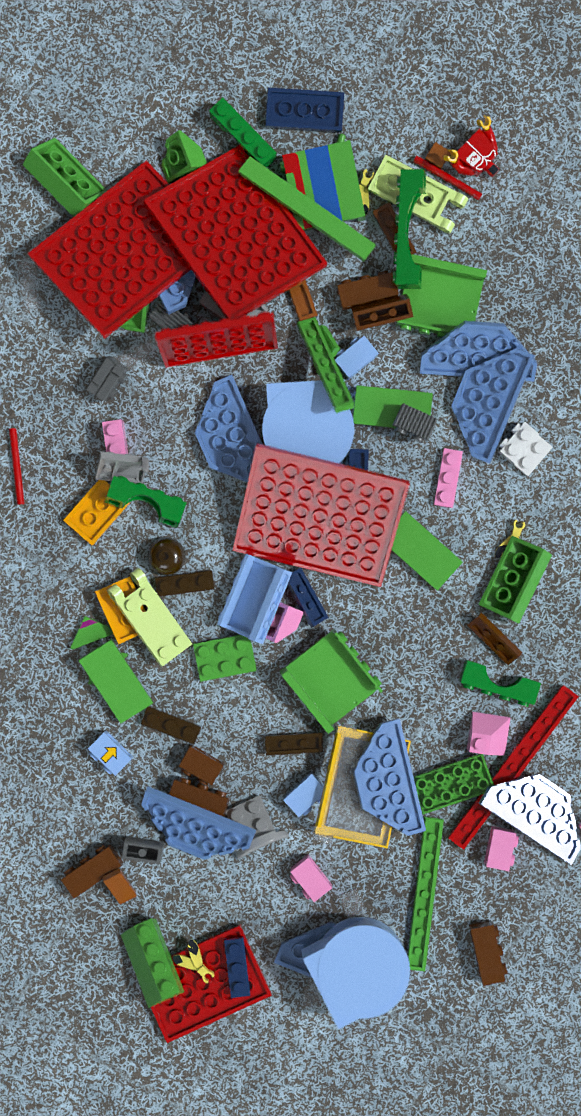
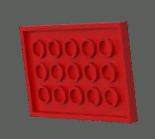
(217, 339)
(211, 1001)

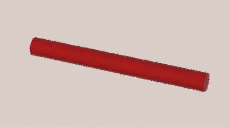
(447, 177)
(16, 466)

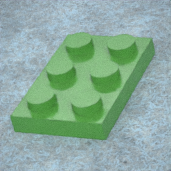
(224, 657)

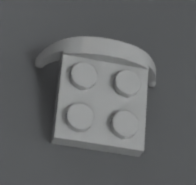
(124, 465)
(255, 815)

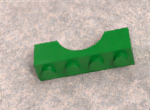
(234, 124)
(168, 508)
(522, 689)

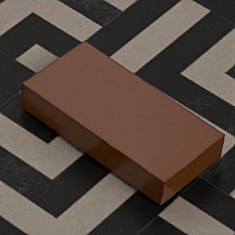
(302, 301)
(119, 886)

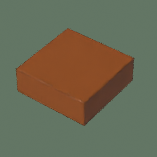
(436, 155)

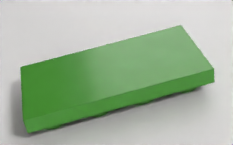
(380, 405)
(424, 552)
(115, 681)
(452, 783)

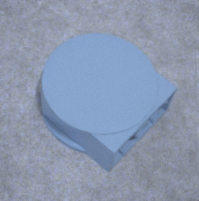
(305, 421)
(358, 969)

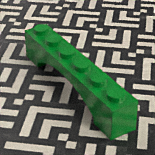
(411, 184)

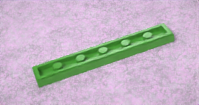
(325, 365)

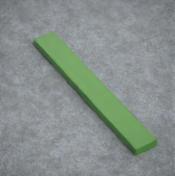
(306, 209)
(424, 893)

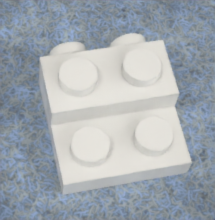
(524, 448)

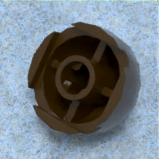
(166, 556)

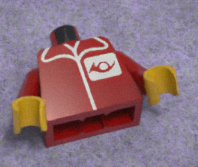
(477, 153)

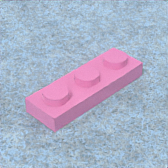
(448, 478)

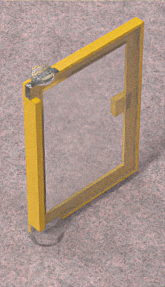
(340, 807)

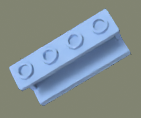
(254, 598)

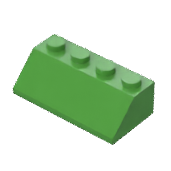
(63, 176)
(515, 579)
(152, 962)

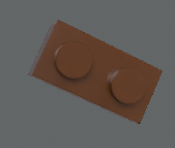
(201, 765)

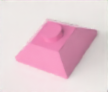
(284, 622)
(488, 734)

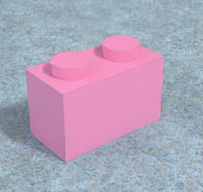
(115, 436)
(500, 848)
(310, 878)

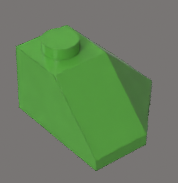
(181, 157)

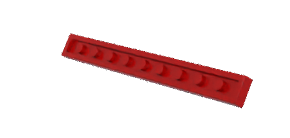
(516, 762)

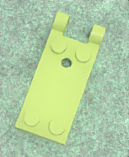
(385, 186)
(156, 625)

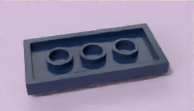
(304, 110)

